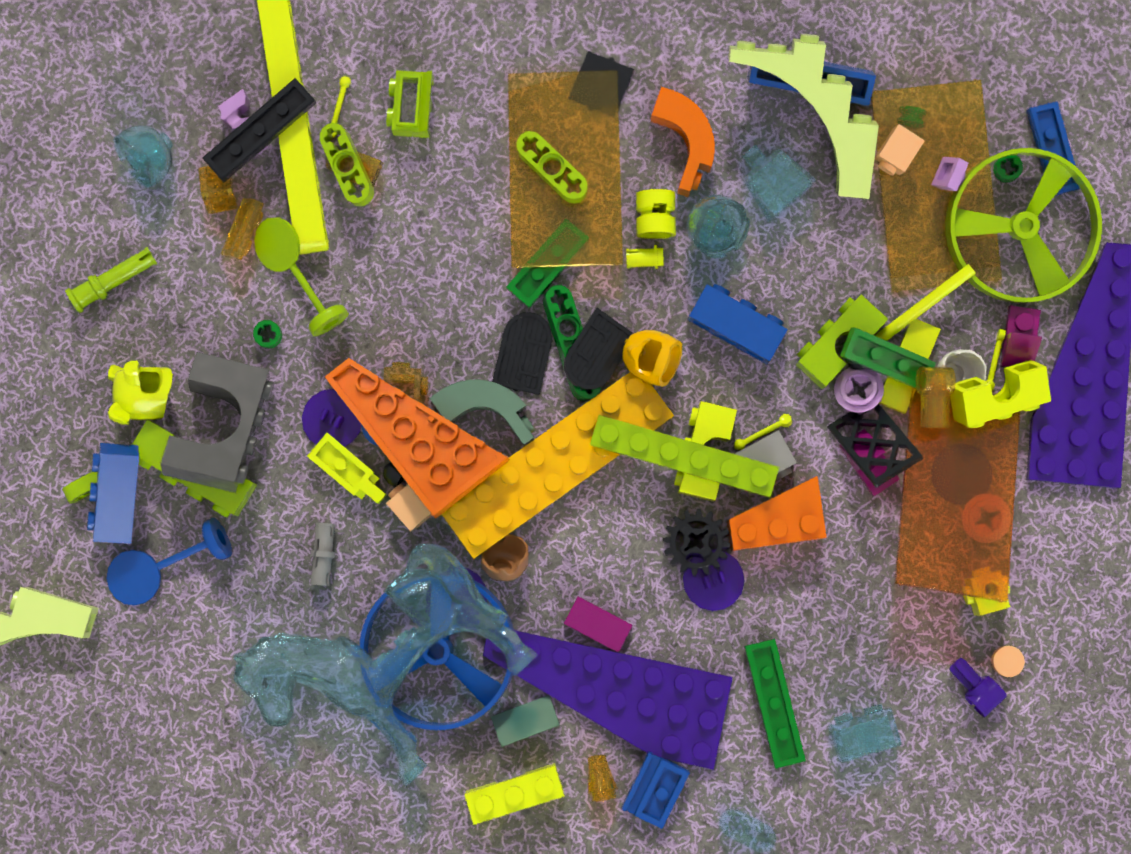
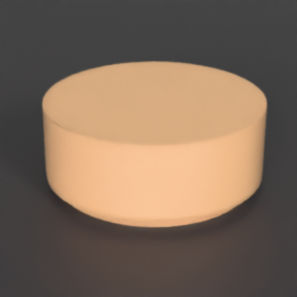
(1007, 661)

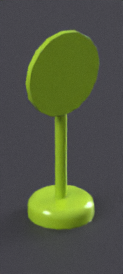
(278, 251)

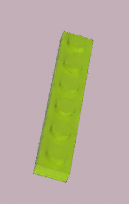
(684, 456)

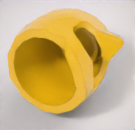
(652, 356)

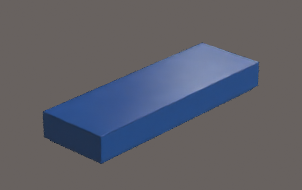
(1051, 136)

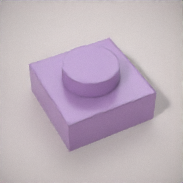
(950, 174)

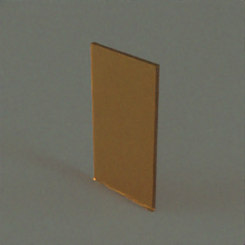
(958, 507)

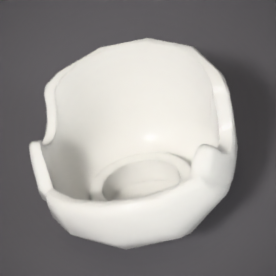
(965, 364)

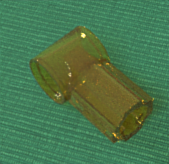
(935, 388)

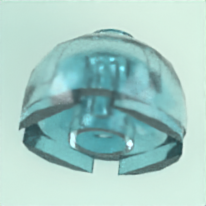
(146, 152)
(717, 225)

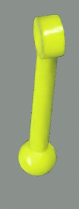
(344, 83)
(999, 339)
(785, 421)

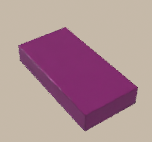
(598, 624)

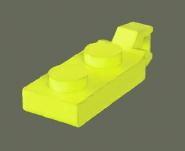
(346, 468)

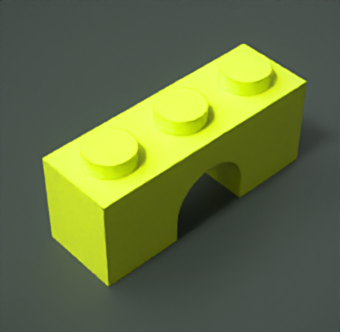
(1024, 389)
(709, 423)
(514, 794)

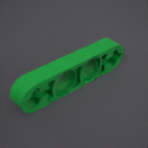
(564, 342)

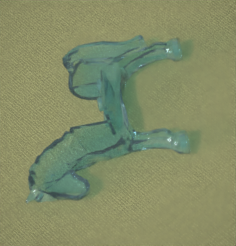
(435, 599)

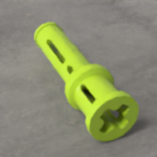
(97, 287)

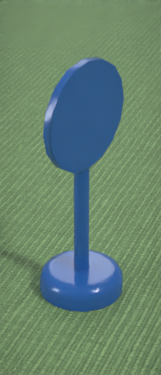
(136, 576)

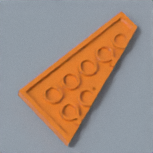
(424, 447)

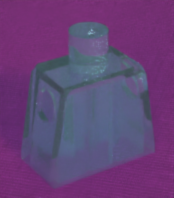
(775, 181)

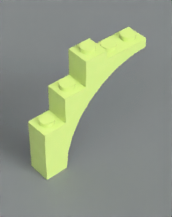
(802, 68)
(45, 613)

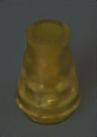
(600, 779)

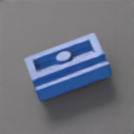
(655, 790)

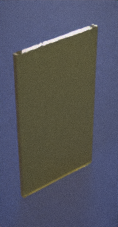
(581, 122)
(914, 211)

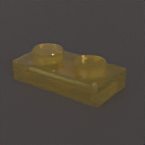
(247, 218)

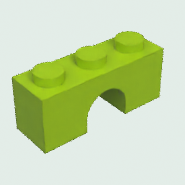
(821, 360)

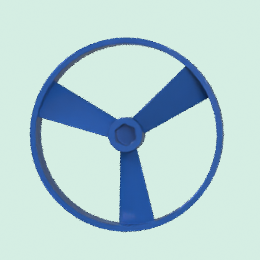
(481, 685)

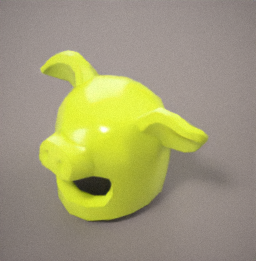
(138, 392)

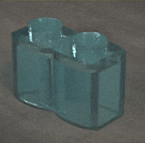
(865, 733)

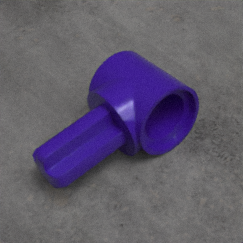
(980, 691)

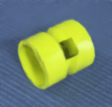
(655, 225)

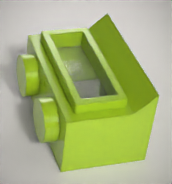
(411, 103)

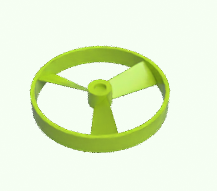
(1024, 226)

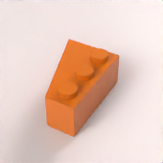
(780, 520)

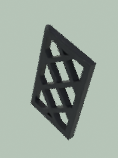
(894, 466)

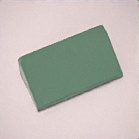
(525, 721)

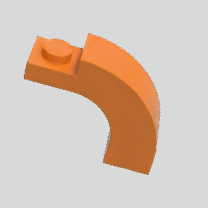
(689, 121)

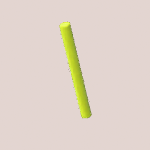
(926, 303)

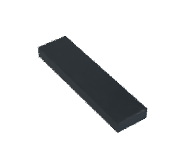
(259, 130)

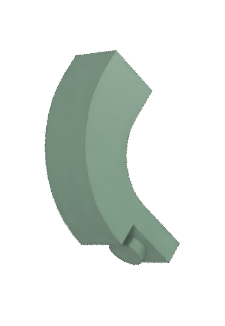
(477, 394)

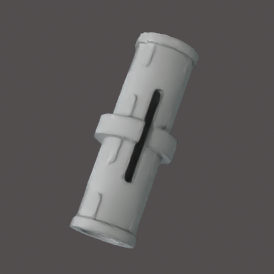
(322, 554)

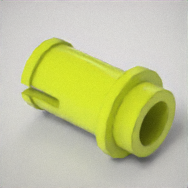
(645, 257)

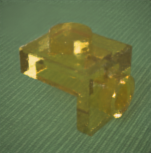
(216, 194)
(402, 373)

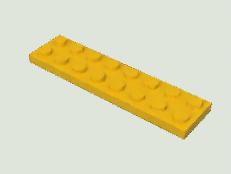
(550, 465)

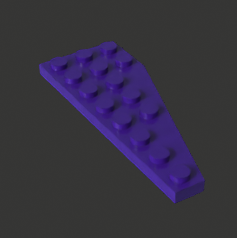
(1083, 427)
(642, 700)

